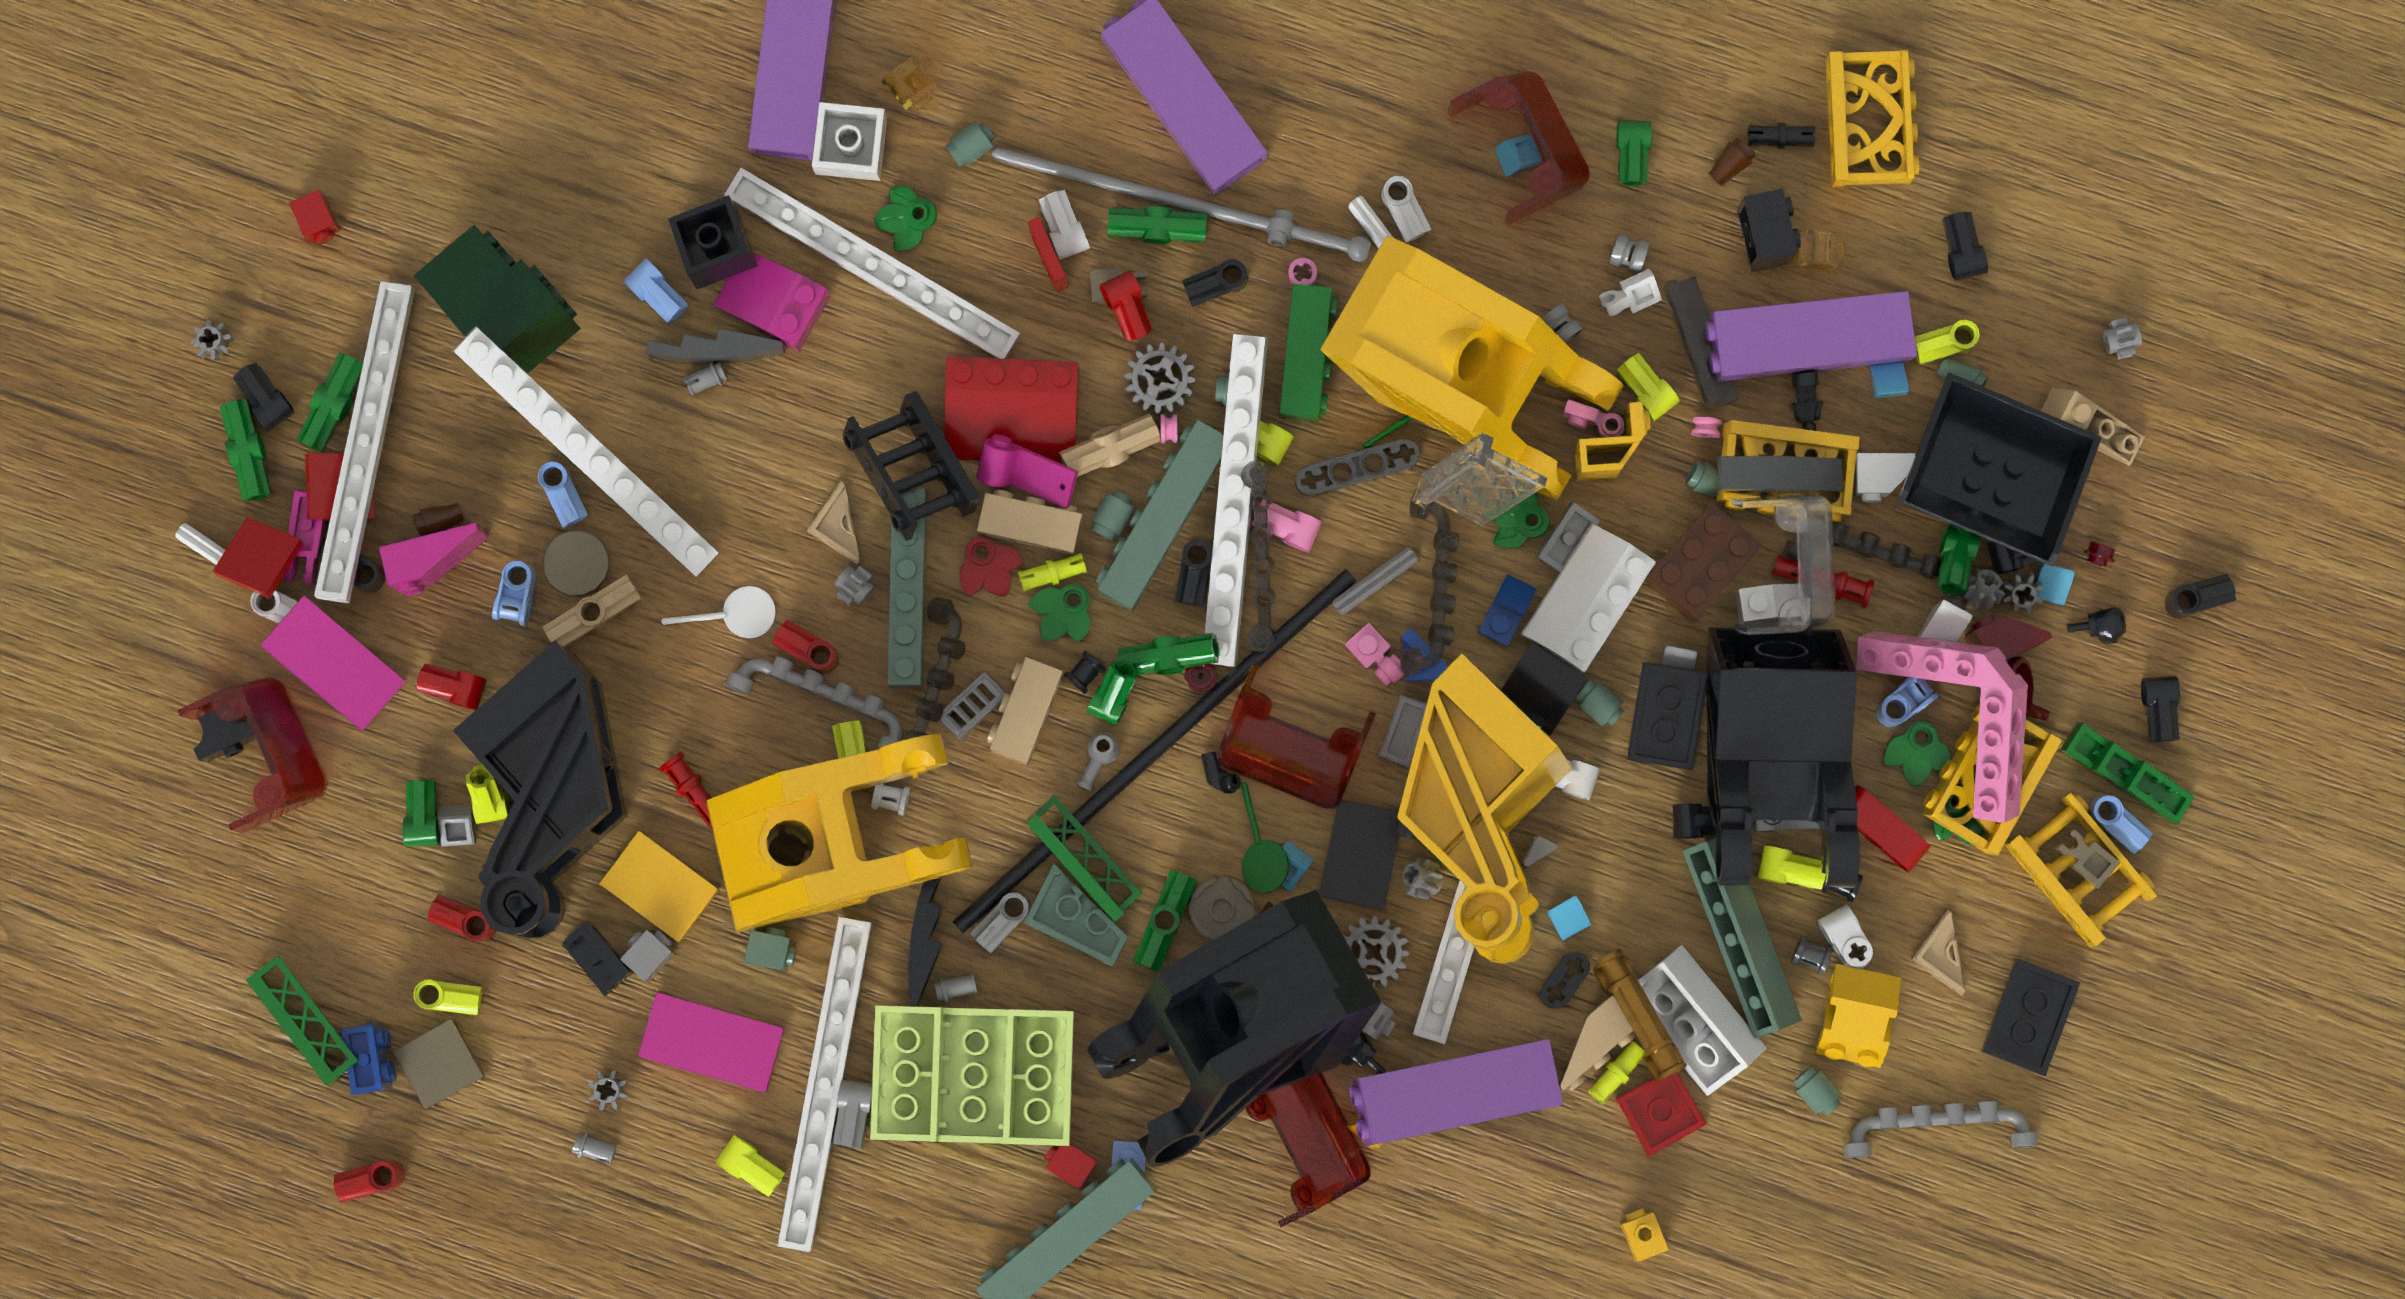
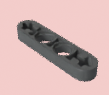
(1358, 470)

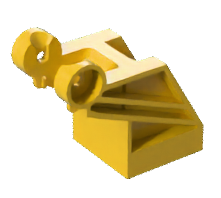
(1457, 354)
(1467, 787)
(820, 811)

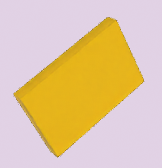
(659, 886)

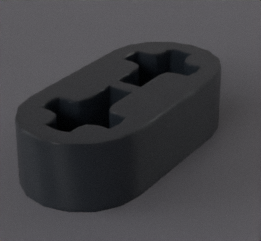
(1570, 985)

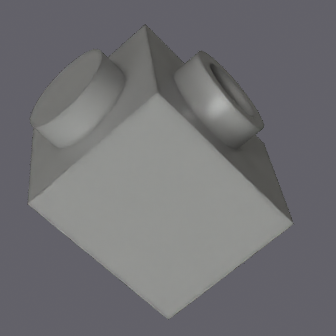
(647, 953)

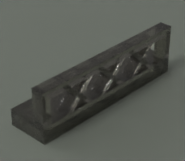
(1690, 318)

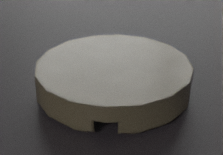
(576, 563)
(1220, 906)

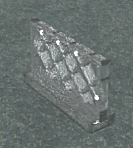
(1459, 469)

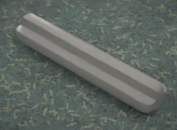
(1375, 580)

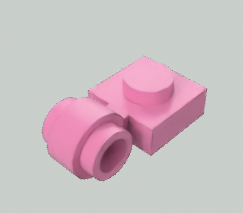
(1583, 415)
(1370, 648)

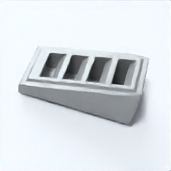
(962, 732)

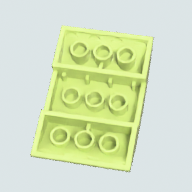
(972, 1075)

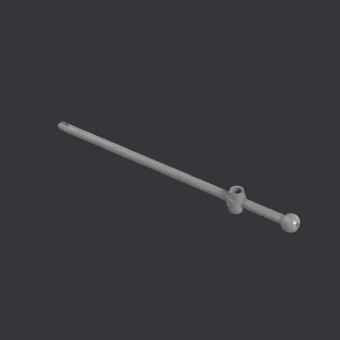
(1278, 227)

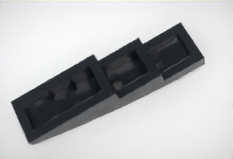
(923, 950)

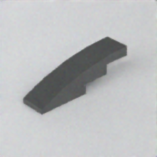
(727, 348)
(1780, 474)

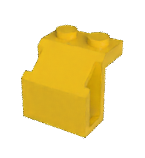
(1636, 427)
(1858, 1016)

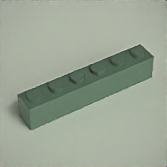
(1163, 517)
(908, 601)
(1744, 945)
(1069, 1236)

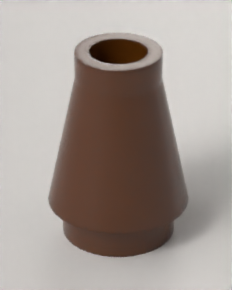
(1732, 161)
(437, 519)

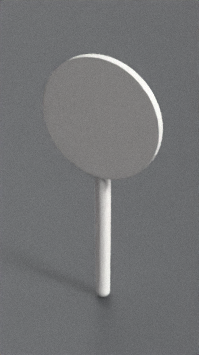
(746, 612)

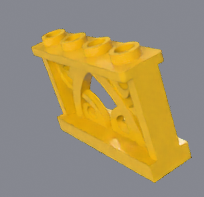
(1845, 155)
(1823, 443)
(2035, 761)

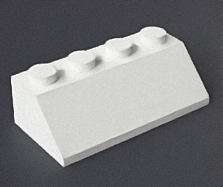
(1588, 598)
(1700, 1021)

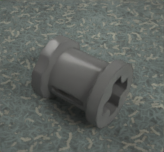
(1812, 955)

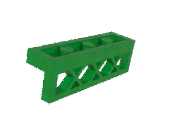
(1074, 867)
(293, 1029)

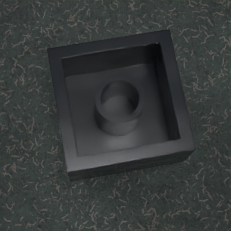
(1768, 229)
(712, 242)

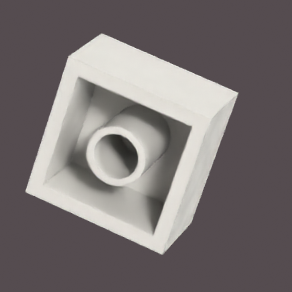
(849, 141)

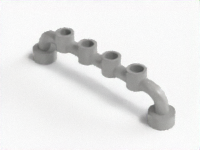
(812, 683)
(1923, 1117)

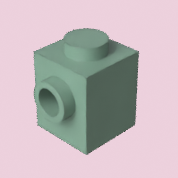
(770, 949)

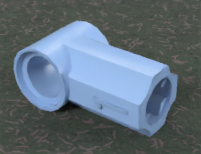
(651, 286)
(564, 496)
(2121, 824)

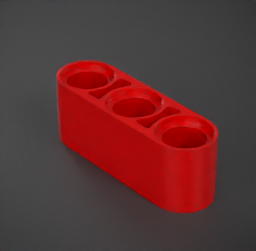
(1888, 831)

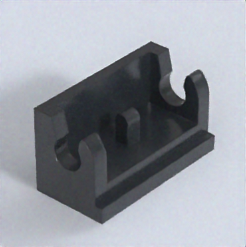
(597, 958)

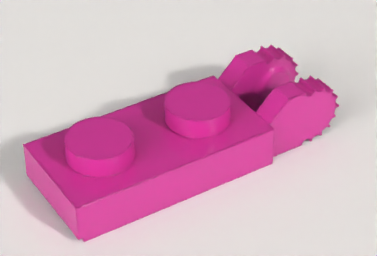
(311, 535)

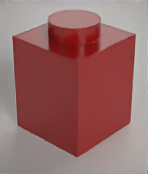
(315, 217)
(1070, 1164)

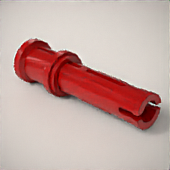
(1845, 586)
(687, 784)

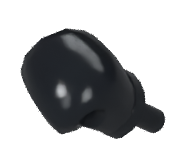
(2105, 624)
(1362, 1053)

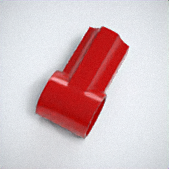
(1123, 297)
(804, 645)
(459, 688)
(458, 918)
(366, 1180)

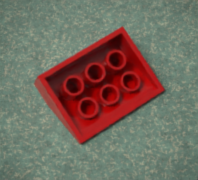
(1012, 398)

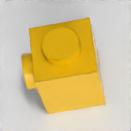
(1643, 1235)

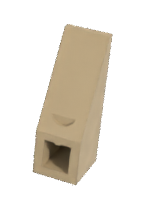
(2117, 438)
(1597, 1036)

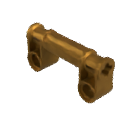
(1619, 979)

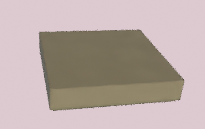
(438, 1064)

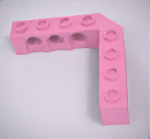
(2000, 712)

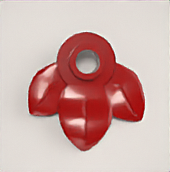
(991, 571)

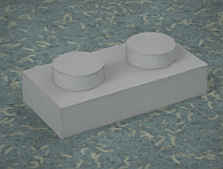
(1565, 536)

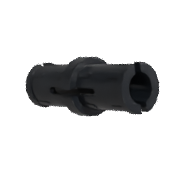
(1781, 135)

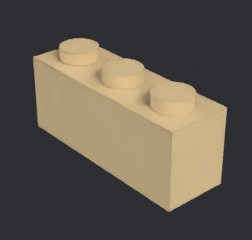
(1030, 522)
(1025, 710)

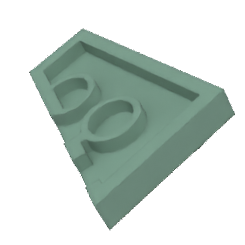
(1075, 920)

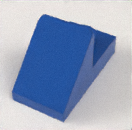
(1507, 611)
(1412, 639)

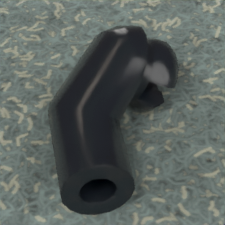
(1218, 777)

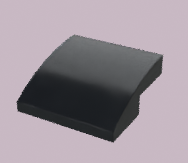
(1543, 687)

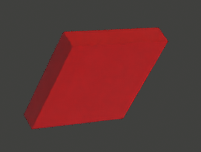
(1047, 254)
(322, 483)
(258, 557)
(1660, 1112)

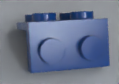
(370, 1047)

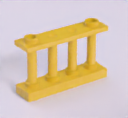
(2048, 874)

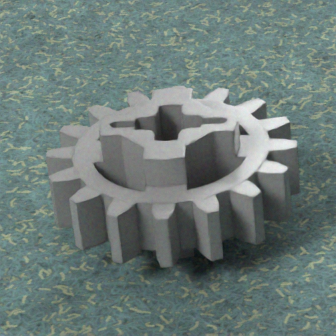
(1166, 366)
(1388, 938)

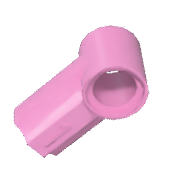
(1295, 529)

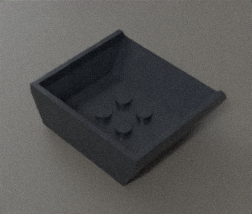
(2000, 469)

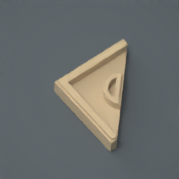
(835, 525)
(1941, 955)

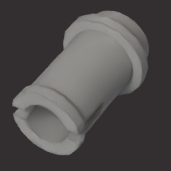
(706, 378)
(955, 987)
(593, 1148)

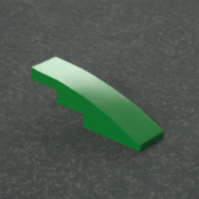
(2127, 773)

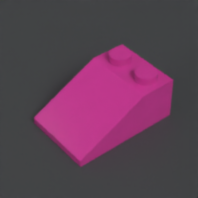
(774, 301)
(427, 558)

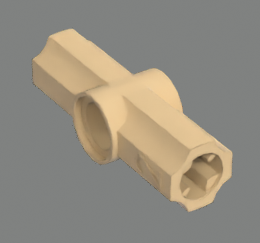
(1111, 445)
(611, 601)

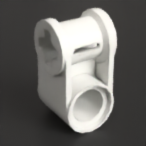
(1844, 931)

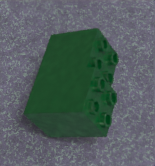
(505, 299)

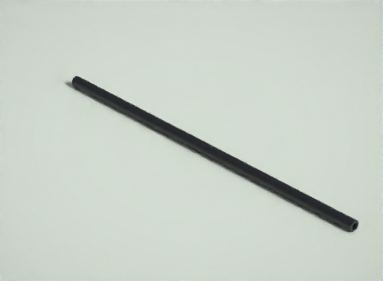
(1156, 749)

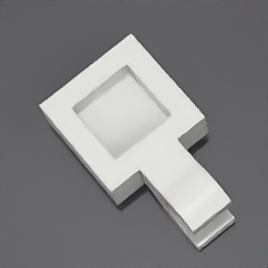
(1636, 294)

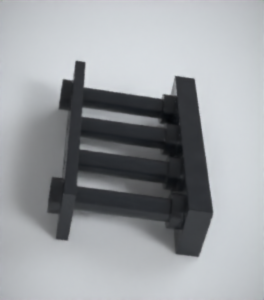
(928, 441)

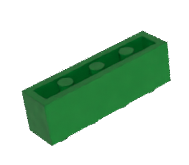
(1304, 361)

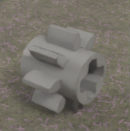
(205, 335)
(2122, 338)
(854, 585)
(1984, 589)
(2024, 600)
(1422, 878)
(1380, 1022)
(600, 1095)

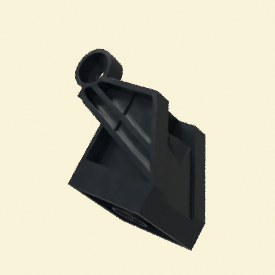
(1781, 744)
(556, 758)
(1244, 1019)

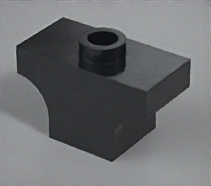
(222, 737)

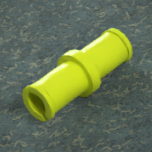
(1052, 572)
(1617, 1072)

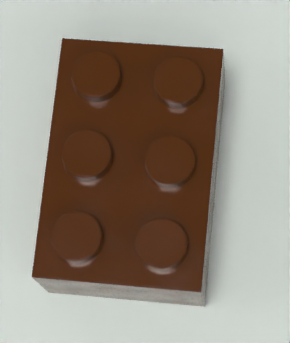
(1702, 562)

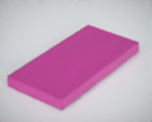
(332, 663)
(711, 1042)

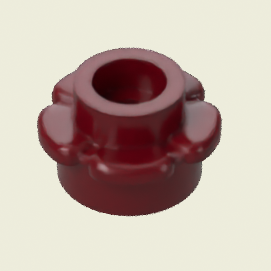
(2099, 554)
(1197, 684)

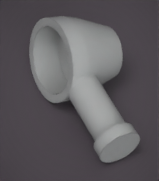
(1098, 758)

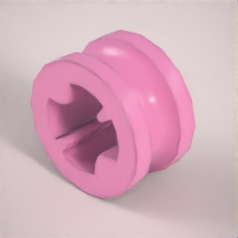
(1300, 263)
(1706, 427)
(1169, 429)

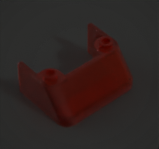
(1564, 165)
(283, 740)
(1286, 754)
(1316, 1140)

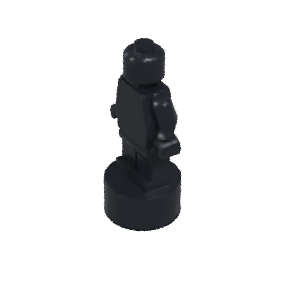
(1807, 407)

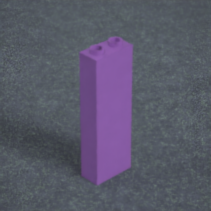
(791, 77)
(1183, 95)
(1811, 336)
(1455, 1092)

